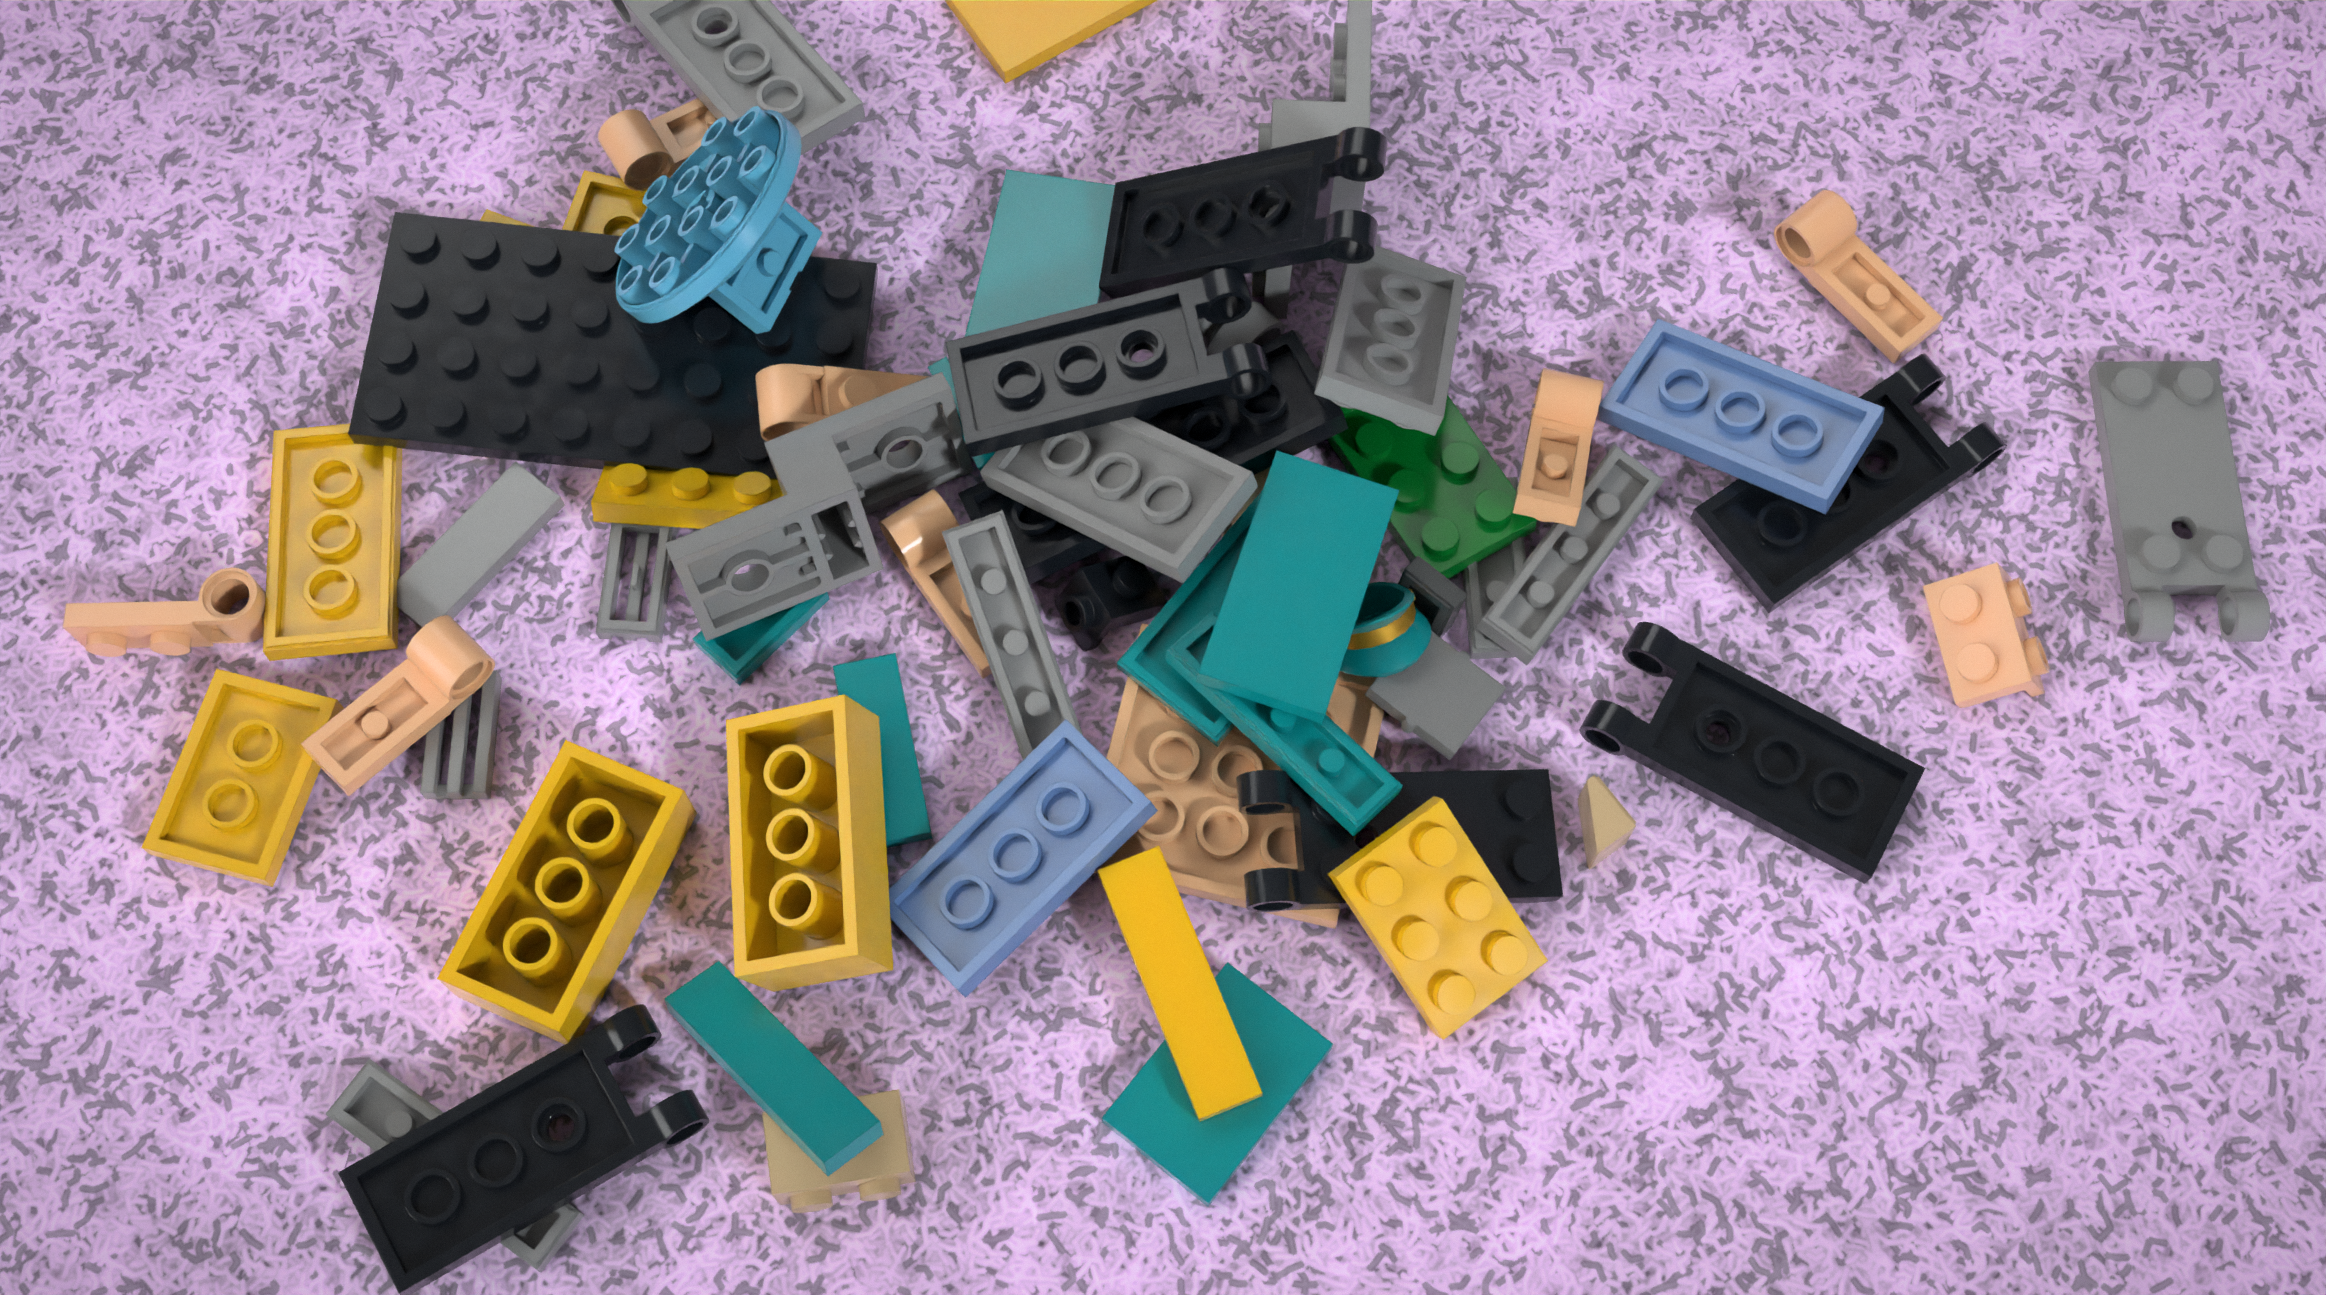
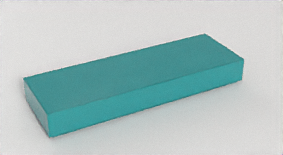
(879, 688)

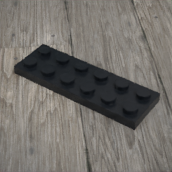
(1239, 430)

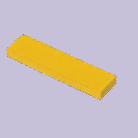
(1179, 984)

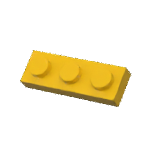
(677, 497)

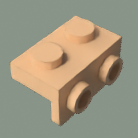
(1985, 635)

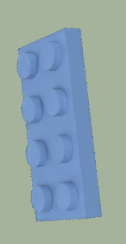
(1741, 415)
(1017, 857)

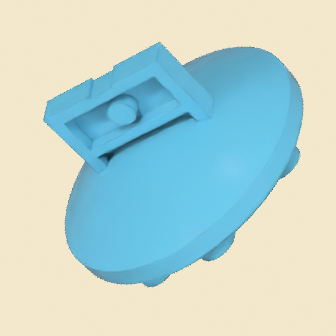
(720, 227)

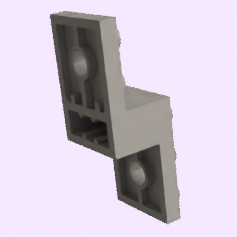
(1309, 120)
(819, 527)

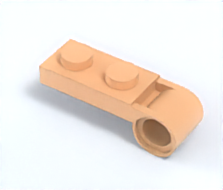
(656, 147)
(1852, 277)
(803, 394)
(1558, 447)
(920, 546)
(172, 625)
(403, 706)

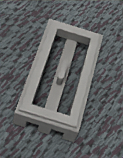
(632, 627)
(485, 752)

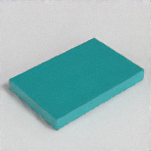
(1204, 1155)

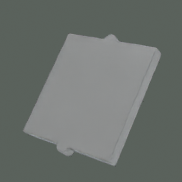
(1438, 696)

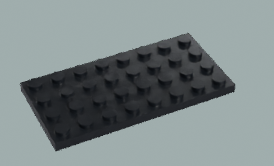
(523, 354)

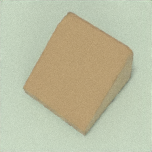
(1603, 821)

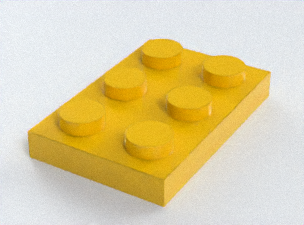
(241, 779)
(1438, 917)

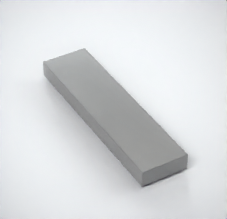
(1569, 556)
(1010, 629)
(383, 1109)

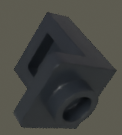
(1108, 598)

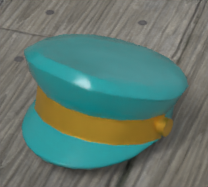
(1387, 632)

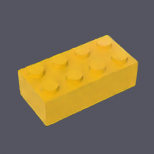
(808, 845)
(569, 894)

